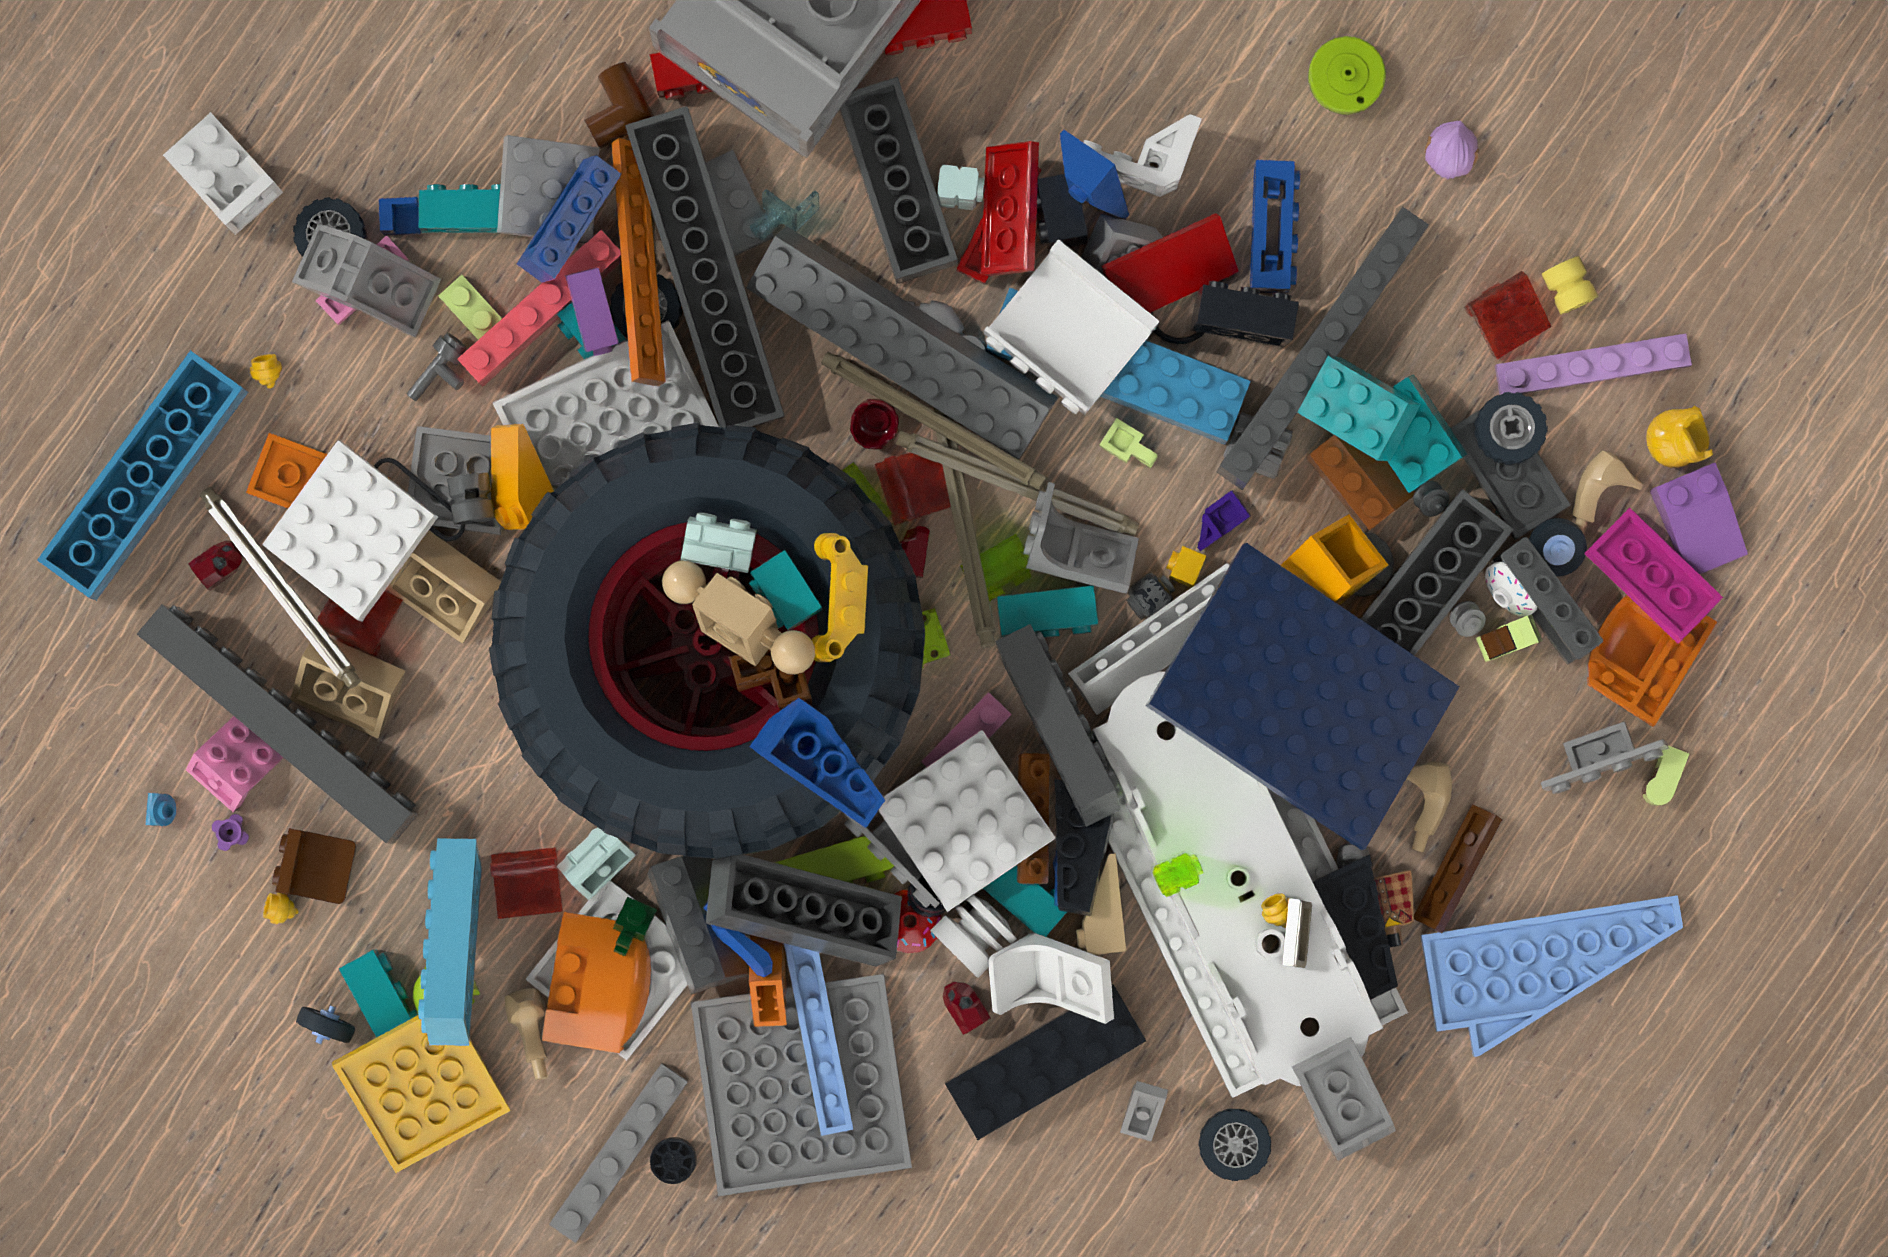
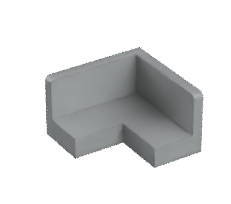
(1116, 238)

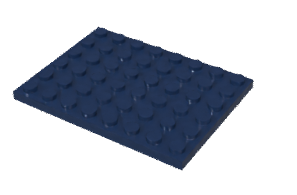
(1303, 696)

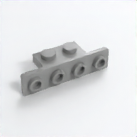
(1601, 752)
(886, 844)

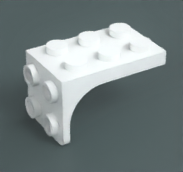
(1052, 973)

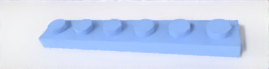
(819, 1040)

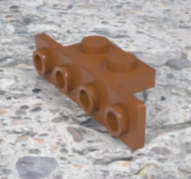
(1034, 780)

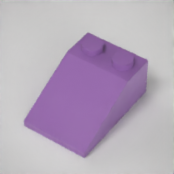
(1700, 519)

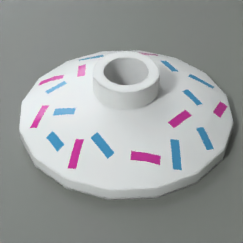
(1508, 591)

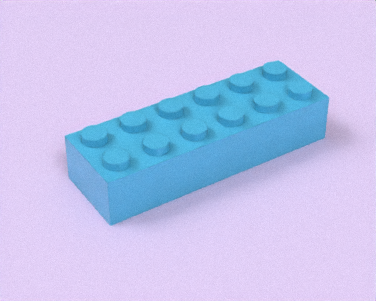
(450, 942)

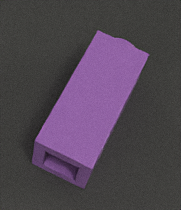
(592, 311)

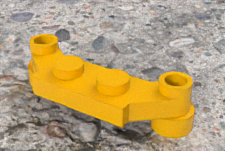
(846, 598)

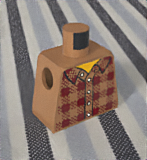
(1396, 903)

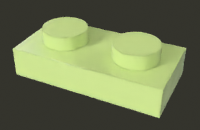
(469, 307)

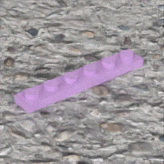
(1593, 365)

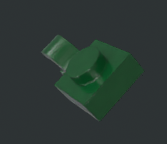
(633, 923)

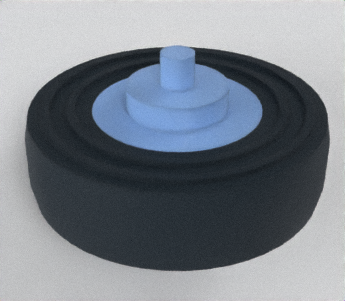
(1560, 545)
(325, 1024)

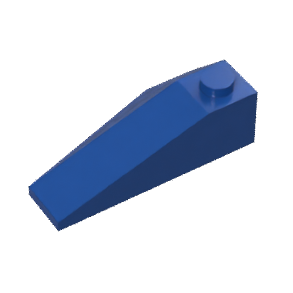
(1092, 177)
(813, 753)

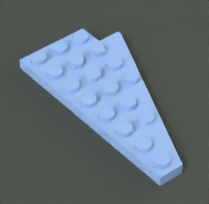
(1521, 969)

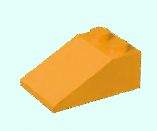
(516, 476)

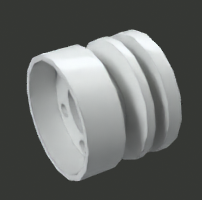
(973, 934)

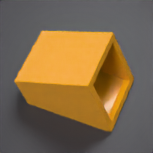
(1336, 560)

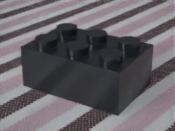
(1244, 314)

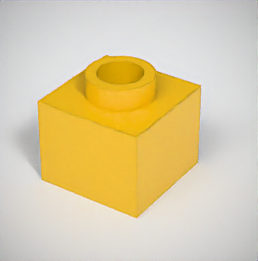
(1185, 566)

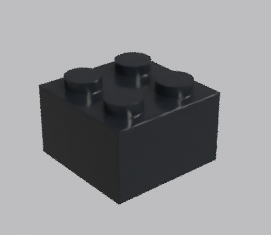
(1060, 214)

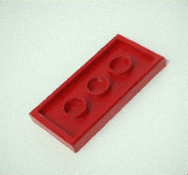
(1010, 208)
(1174, 264)

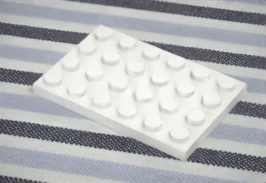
(597, 406)

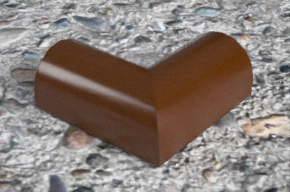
(627, 105)
(785, 686)

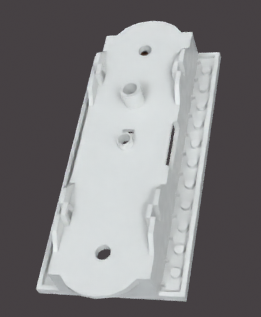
(1232, 823)

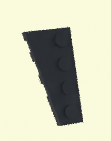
(1355, 909)

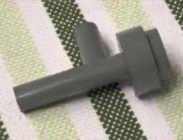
(448, 349)

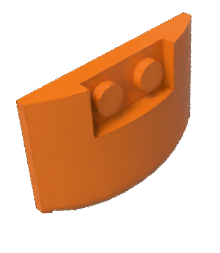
(1640, 661)
(594, 991)

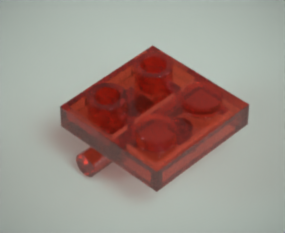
(1508, 314)
(912, 487)
(361, 634)
(526, 883)

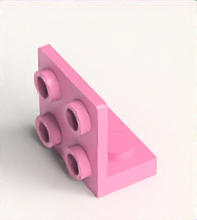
(232, 763)

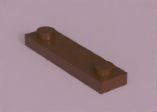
(1457, 868)

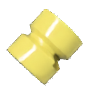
(1569, 283)

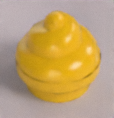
(266, 369)
(279, 908)
(1276, 909)

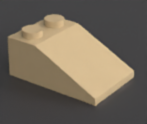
(1104, 928)

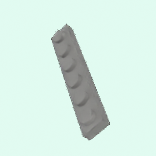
(618, 1153)

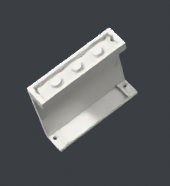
(1070, 329)

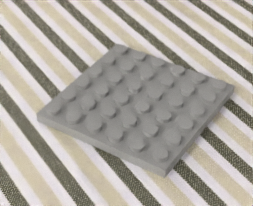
(763, 1097)

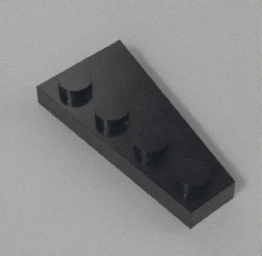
(1078, 854)

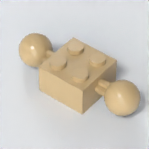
(737, 618)

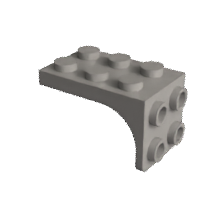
(1078, 549)

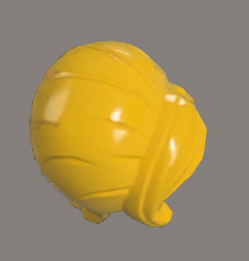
(1678, 437)

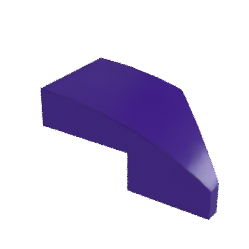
(1221, 518)

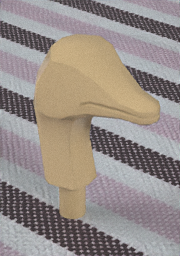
(1600, 473)
(1436, 784)
(525, 1011)

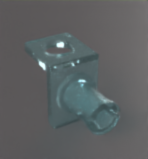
(780, 213)

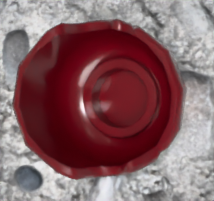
(874, 423)

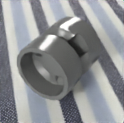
(471, 510)

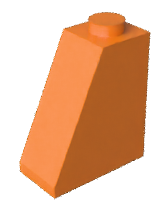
(769, 992)

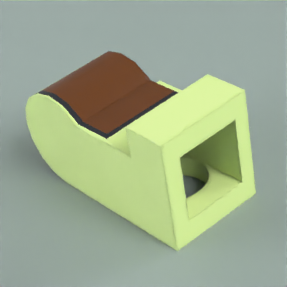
(1509, 638)
(1665, 777)

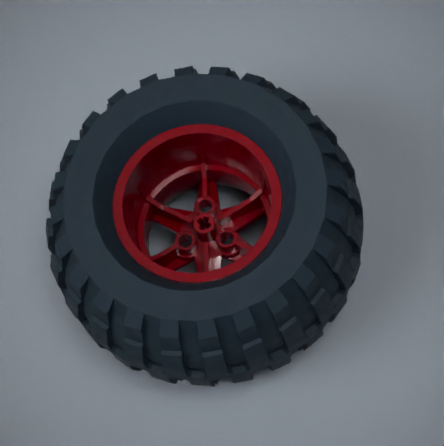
(568, 614)

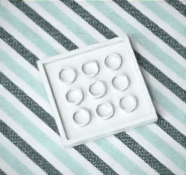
(350, 530)
(965, 820)
(666, 971)

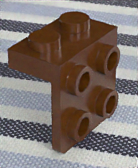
(314, 866)

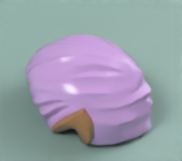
(1451, 150)

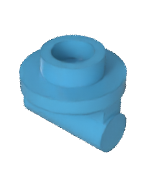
(160, 809)

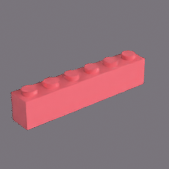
(536, 312)

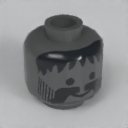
(1149, 595)

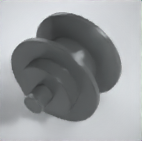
(1431, 498)

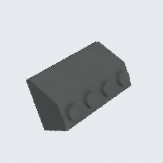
(682, 892)

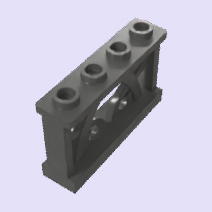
(1556, 610)

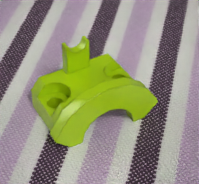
(934, 638)

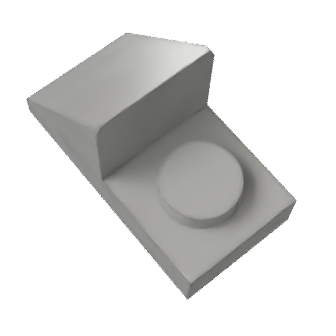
(1143, 1110)

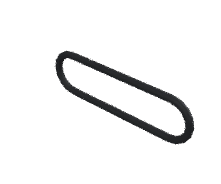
(430, 491)

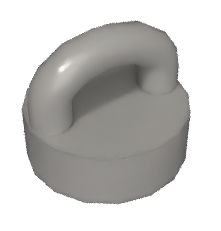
(1349, 853)

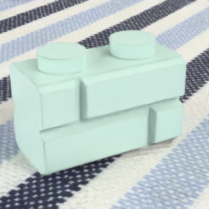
(959, 187)
(719, 543)
(595, 862)

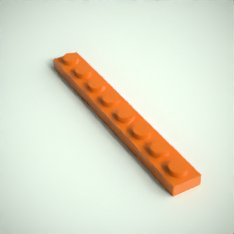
(638, 269)

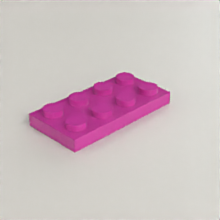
(1653, 575)

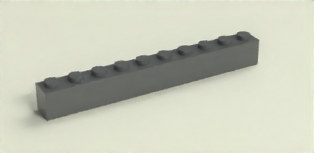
(1325, 341)

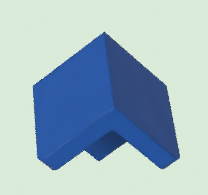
(399, 216)

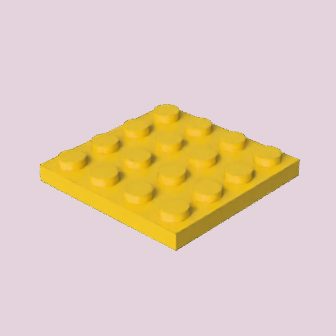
(418, 1092)

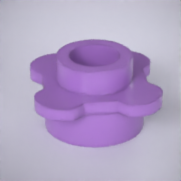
(238, 836)

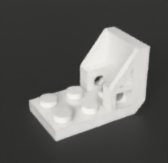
(1166, 149)
(223, 173)

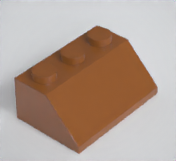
(1360, 482)

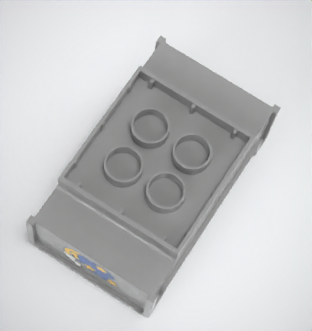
(781, 59)

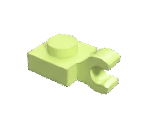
(1125, 442)

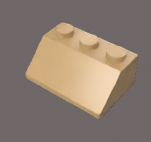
(445, 587)
(361, 707)

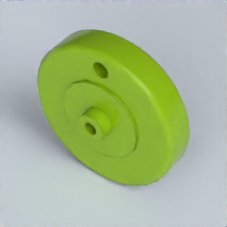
(1346, 75)

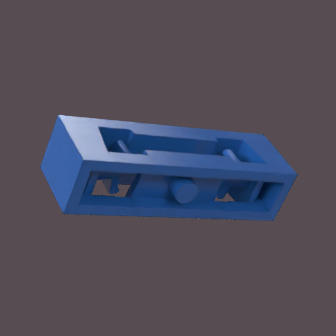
(1276, 174)
(568, 219)

